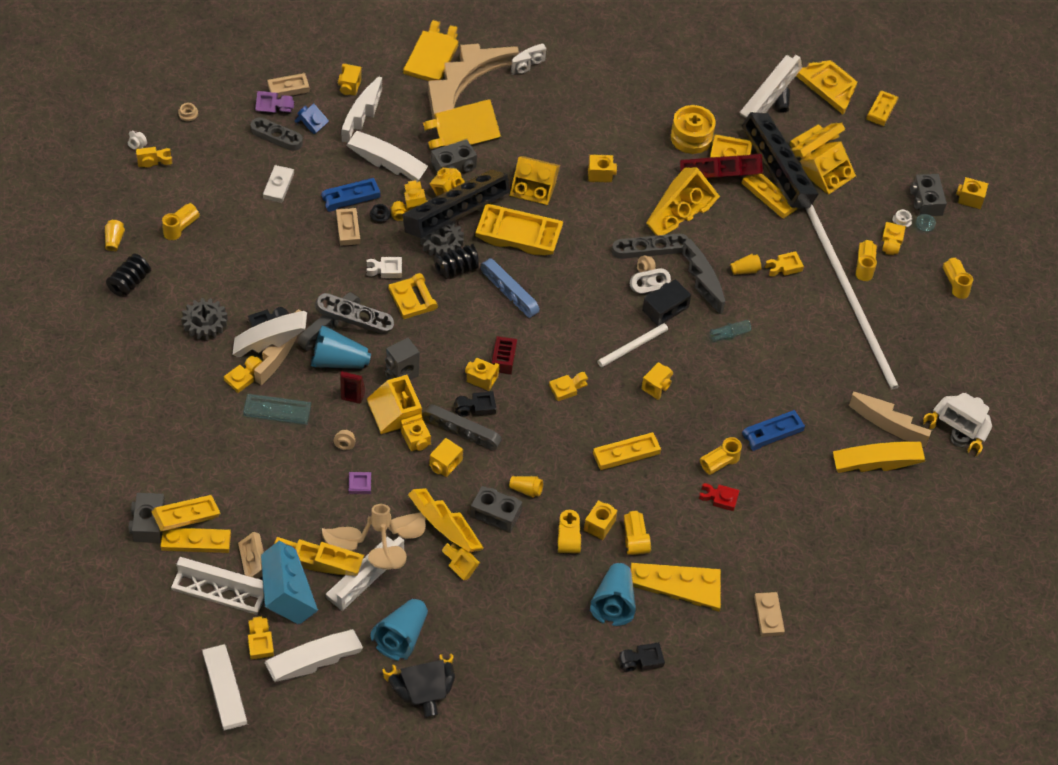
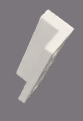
(773, 86)
(219, 578)
(352, 586)

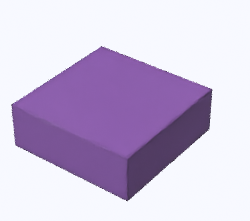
(359, 482)

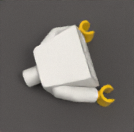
(965, 415)

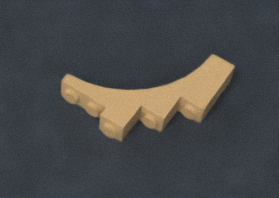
(458, 75)

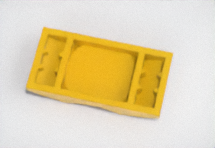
(518, 229)

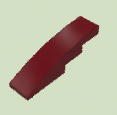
(726, 166)

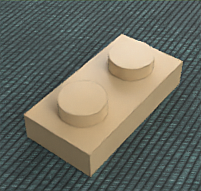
(289, 85)
(348, 226)
(251, 551)
(769, 614)

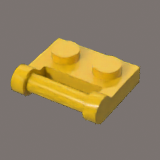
(407, 300)

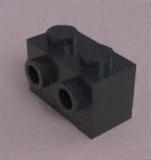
(666, 302)

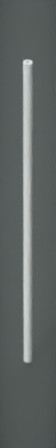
(852, 298)

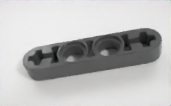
(649, 242)
(355, 309)
(309, 336)
(462, 427)

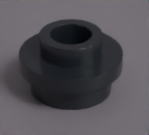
(380, 213)

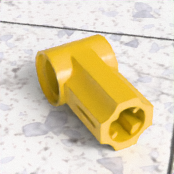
(175, 222)
(866, 260)
(958, 278)
(722, 456)
(636, 538)

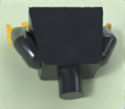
(423, 683)

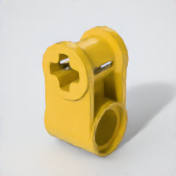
(569, 534)

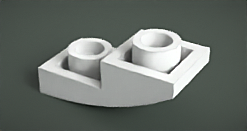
(523, 61)

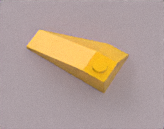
(684, 198)

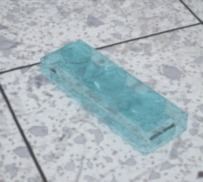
(277, 409)

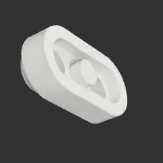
(649, 280)

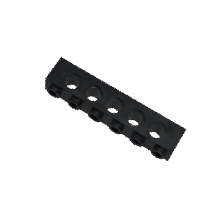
(780, 160)
(455, 203)

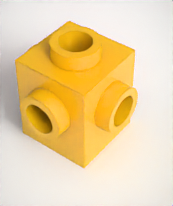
(446, 180)

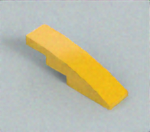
(879, 455)
(449, 524)
(326, 557)

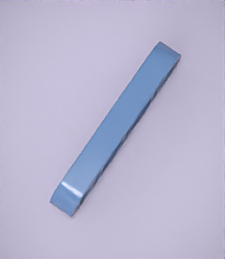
(509, 287)

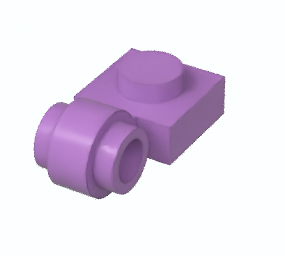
(268, 102)

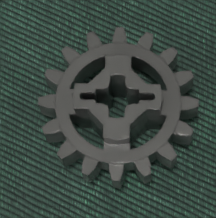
(443, 240)
(194, 318)

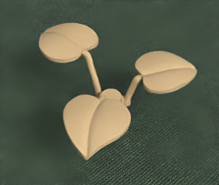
(384, 558)

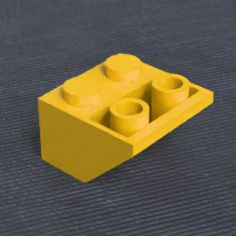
(828, 167)
(534, 180)
(394, 402)

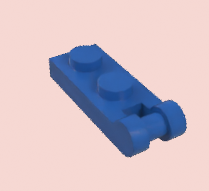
(350, 194)
(773, 429)

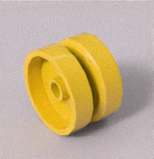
(693, 129)

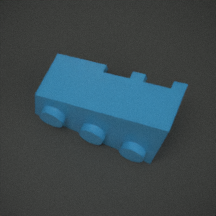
(286, 584)

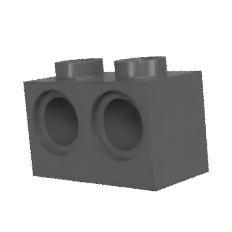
(456, 156)
(928, 194)
(494, 513)

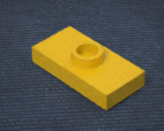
(882, 108)

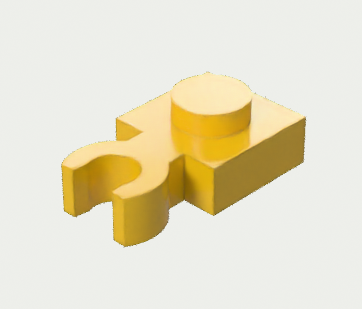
(787, 263)

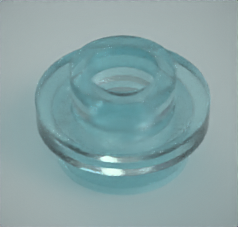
(925, 222)

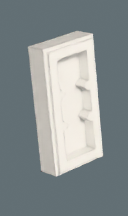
(278, 184)

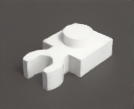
(388, 267)

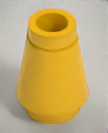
(113, 234)
(746, 265)
(527, 485)

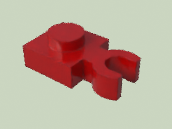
(723, 496)

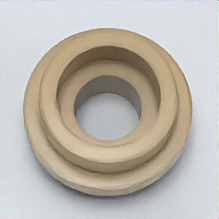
(188, 112)
(645, 264)
(344, 440)

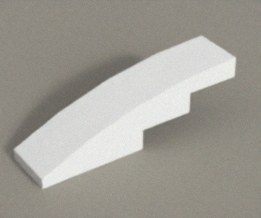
(363, 107)
(385, 154)
(274, 331)
(314, 654)
(224, 687)

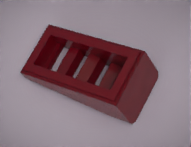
(504, 366)
(352, 387)

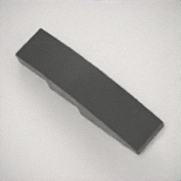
(706, 279)

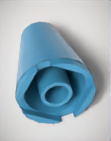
(338, 351)
(615, 596)
(400, 630)

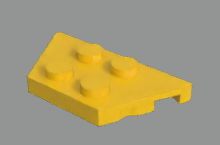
(829, 82)

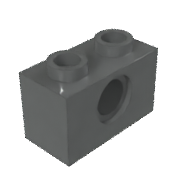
(402, 360)
(146, 529)

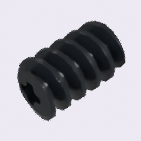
(456, 260)
(128, 275)

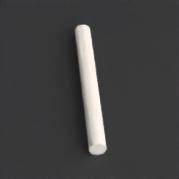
(632, 345)

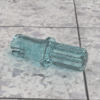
(731, 330)

